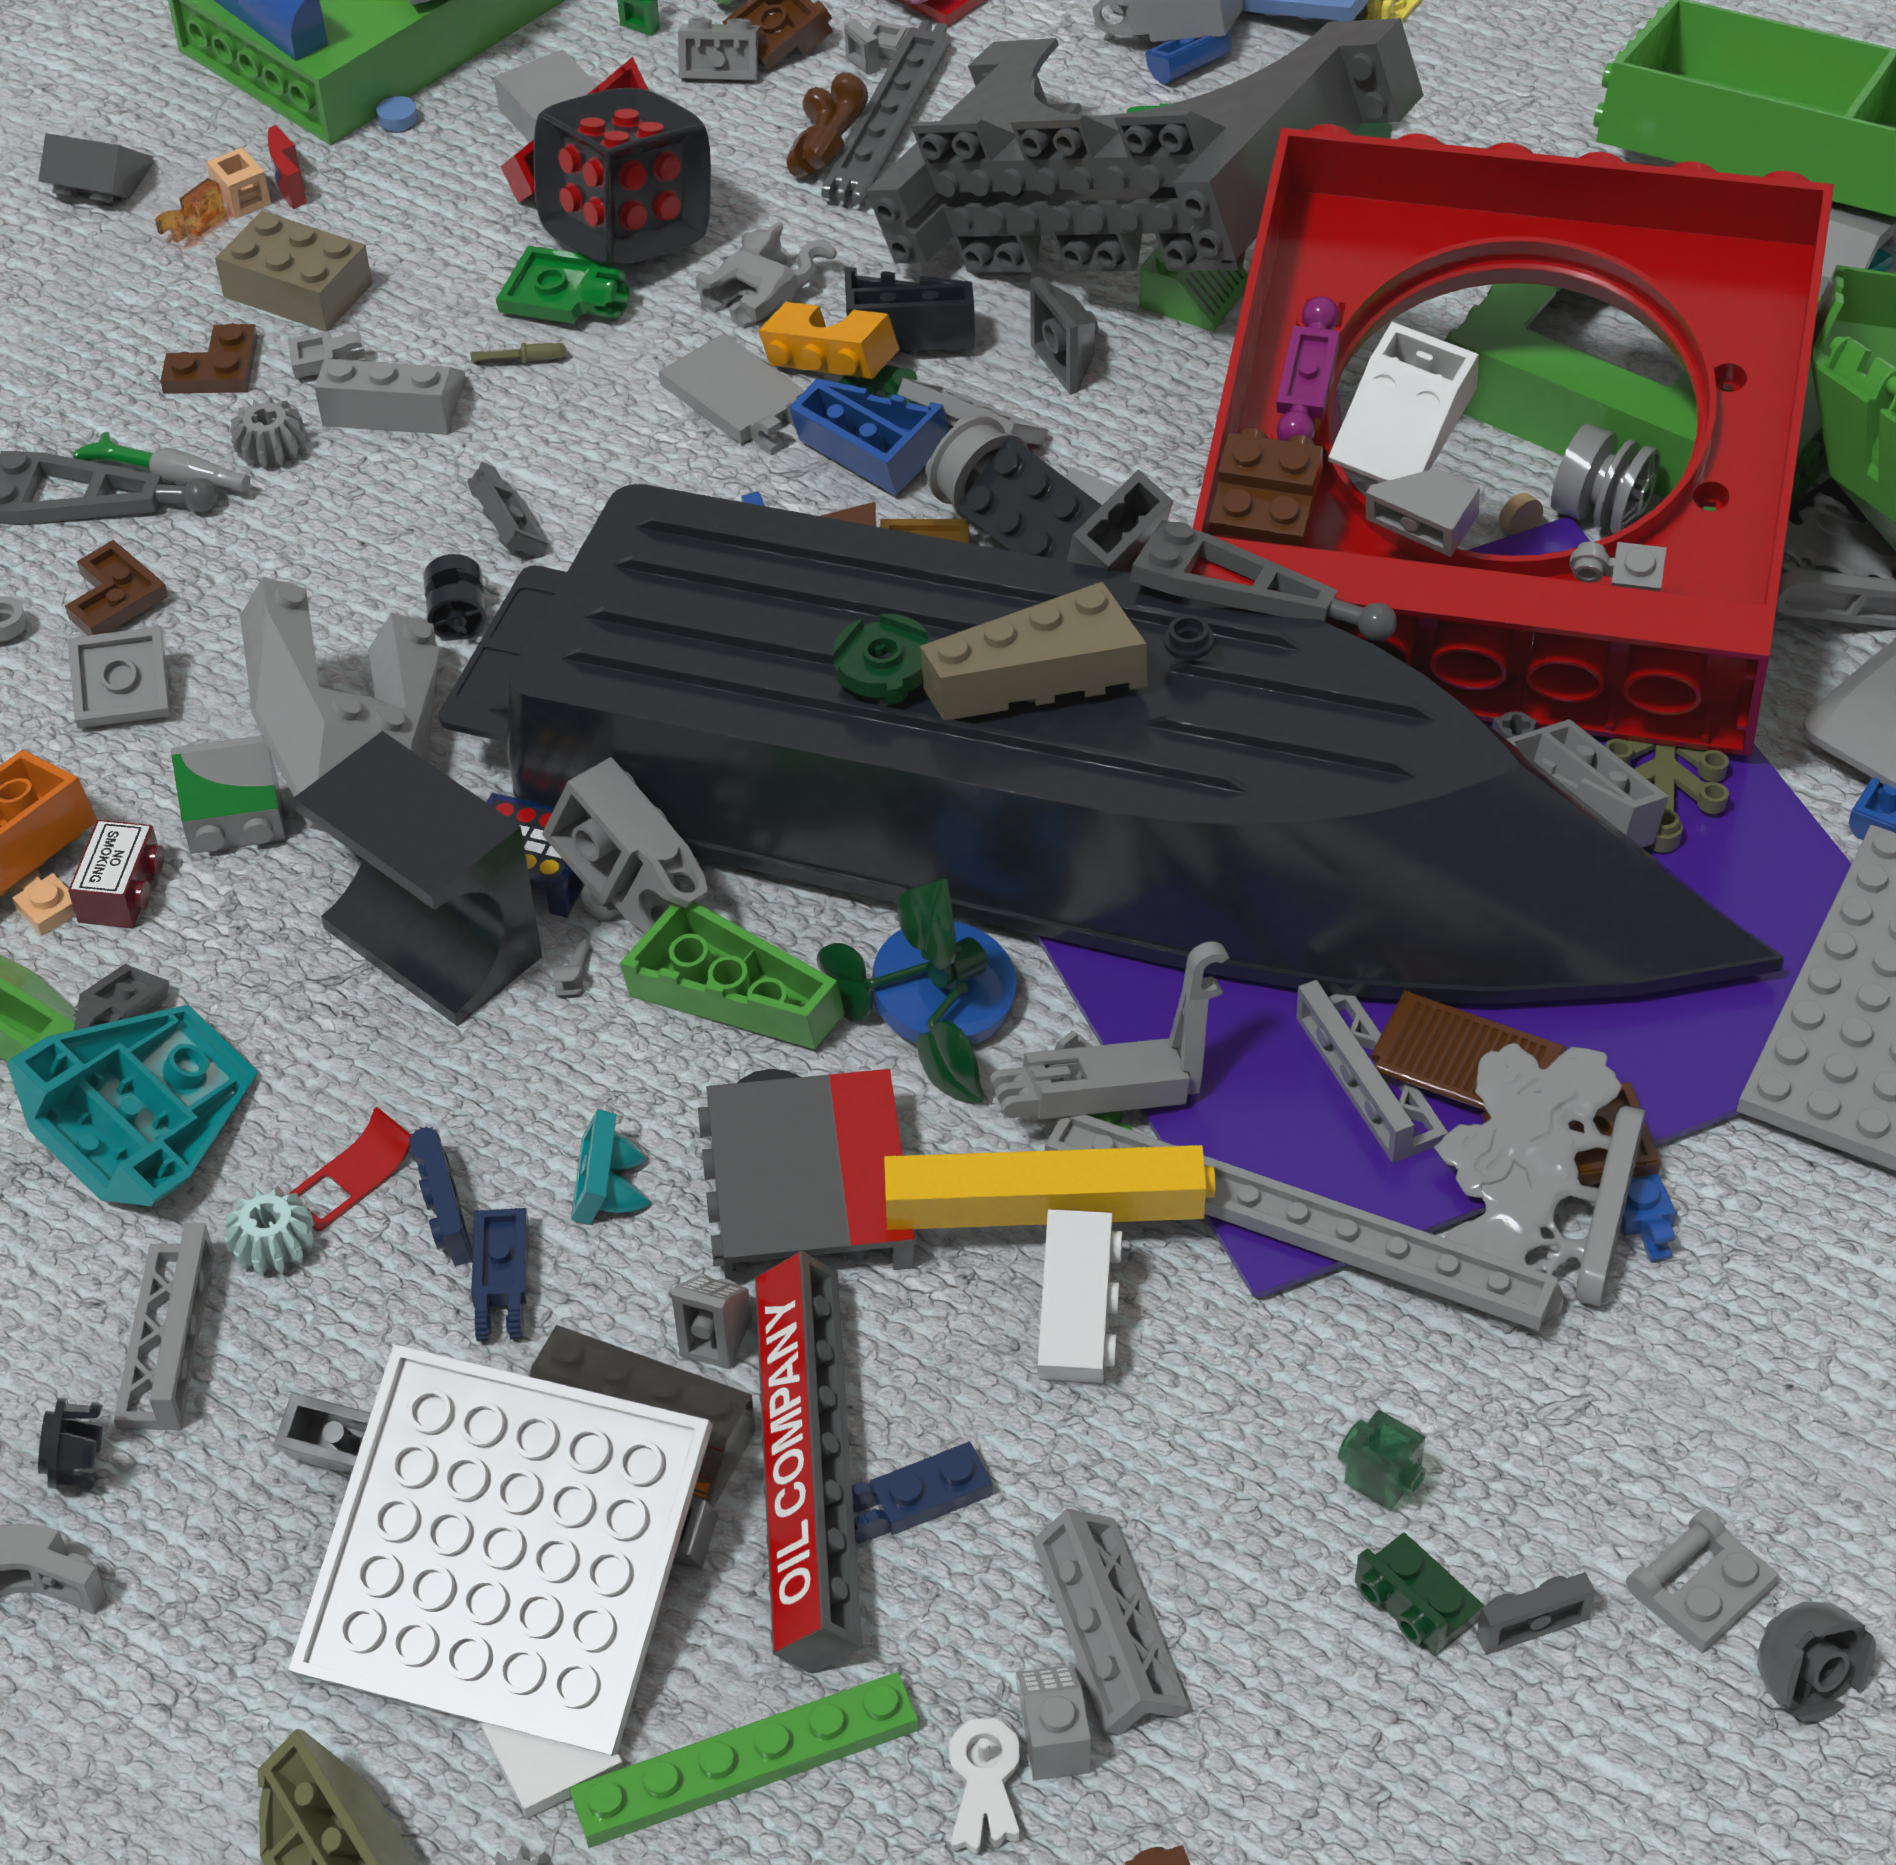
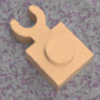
(42, 901)

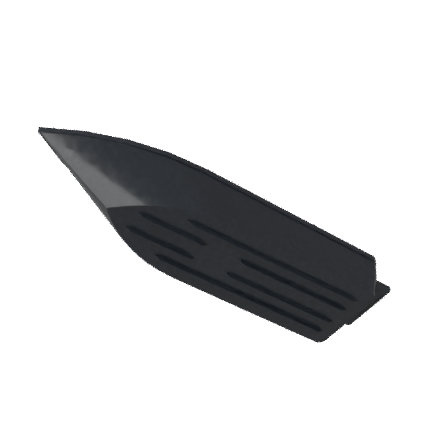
(1255, 798)

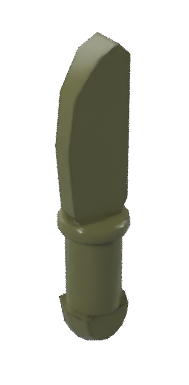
(527, 352)

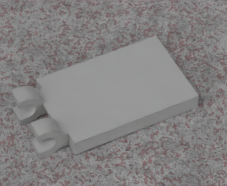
(734, 391)

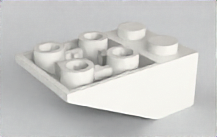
(1405, 405)

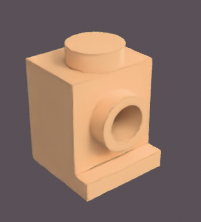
(241, 182)

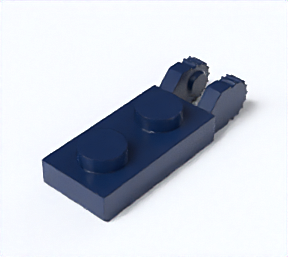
(440, 1193)
(500, 1268)
(920, 1492)

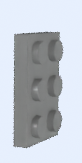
(961, 406)

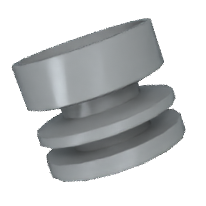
(1600, 478)

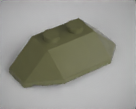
(322, 1811)

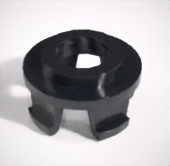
(69, 1444)

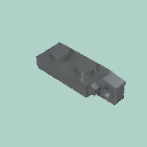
(507, 512)
(119, 996)

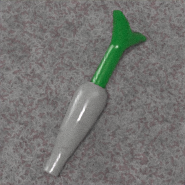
(170, 463)

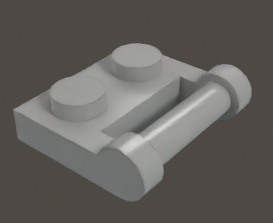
(1715, 1594)

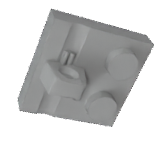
(119, 677)

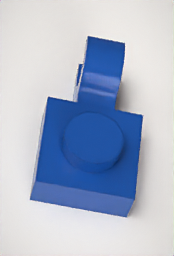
(1650, 1215)

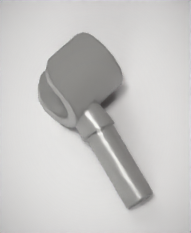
(569, 978)

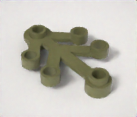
(1666, 772)

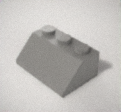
(388, 396)

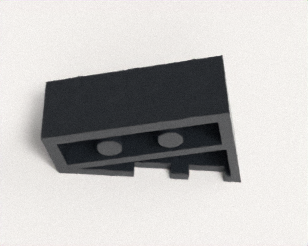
(922, 314)

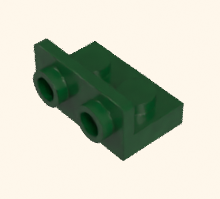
(1417, 1593)

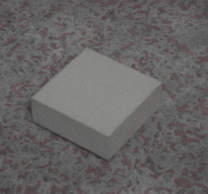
(889, 38)
(861, 47)

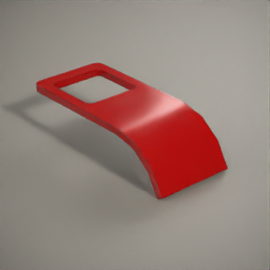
(362, 1165)

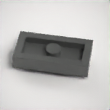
(1523, 1617)

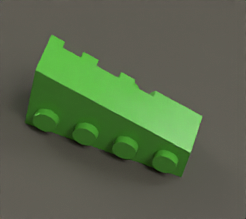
(732, 977)

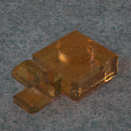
(199, 212)

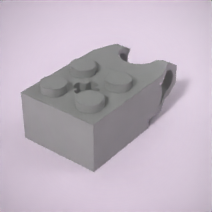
(1170, 18)
(621, 844)

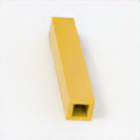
(1025, 1184)

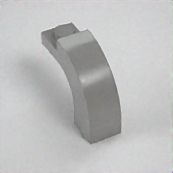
(38, 1562)

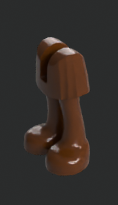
(832, 116)

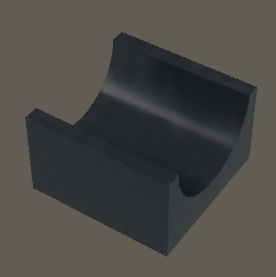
(439, 880)

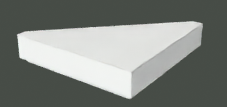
(543, 1768)

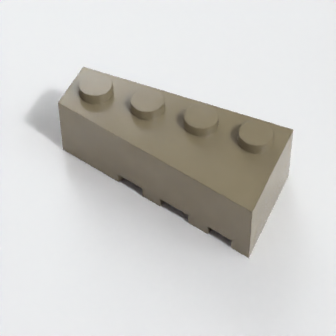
(1034, 654)

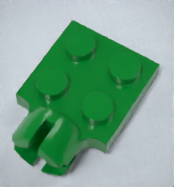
(563, 287)

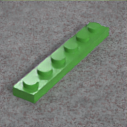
(743, 1759)

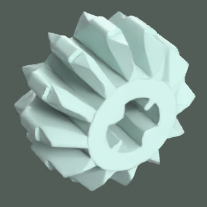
(269, 1231)

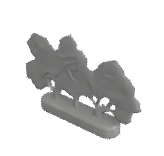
(1856, 549)
(1527, 1163)

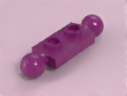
(1308, 369)

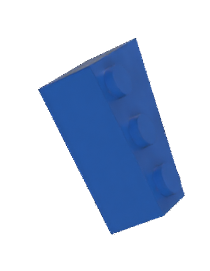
(869, 433)

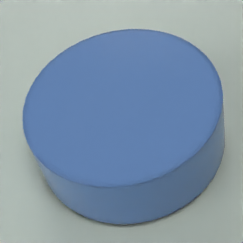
(397, 113)

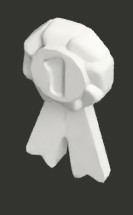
(984, 1757)

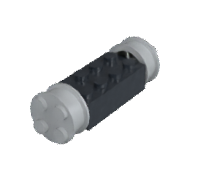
(1007, 489)

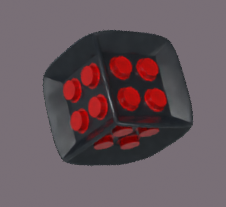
(622, 175)

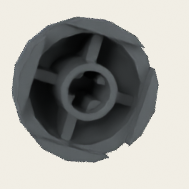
(1813, 1658)

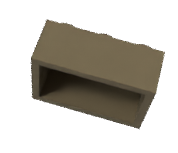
(294, 271)

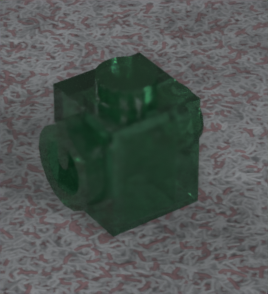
(1383, 1459)

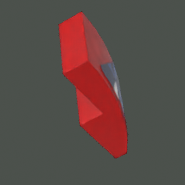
(286, 167)

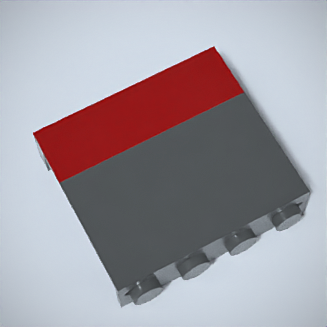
(801, 1167)

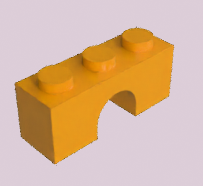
(854, 347)

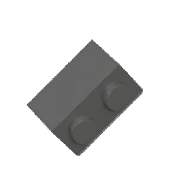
(91, 167)

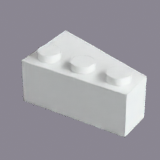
(1078, 1296)

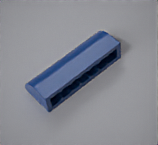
(288, 24)

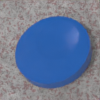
(912, 1001)

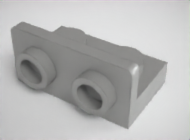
(718, 49)

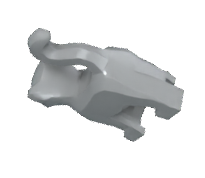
(759, 276)

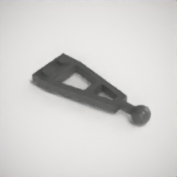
(23, 472)
(1176, 548)

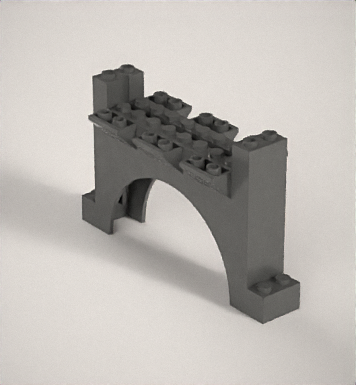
(1186, 171)

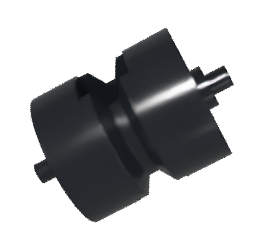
(455, 596)

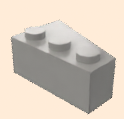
(1597, 778)

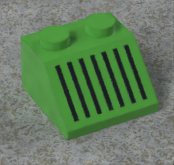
(1190, 296)

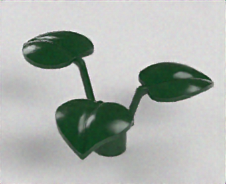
(929, 926)

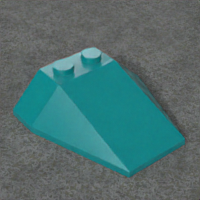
(131, 1100)

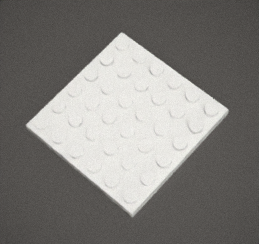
(503, 1549)

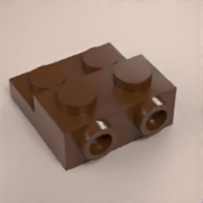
(785, 26)
(1266, 487)

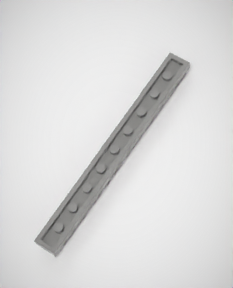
(1346, 1232)

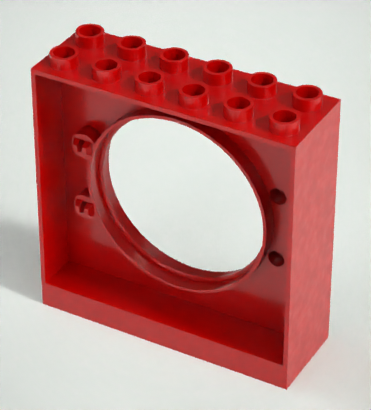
(1695, 255)

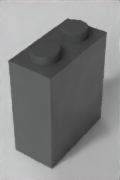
(1121, 525)

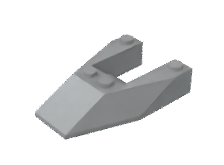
(320, 726)

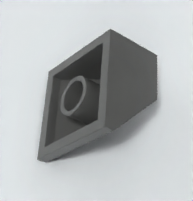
(1061, 333)

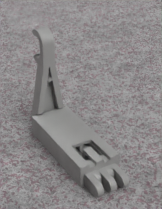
(1122, 1073)

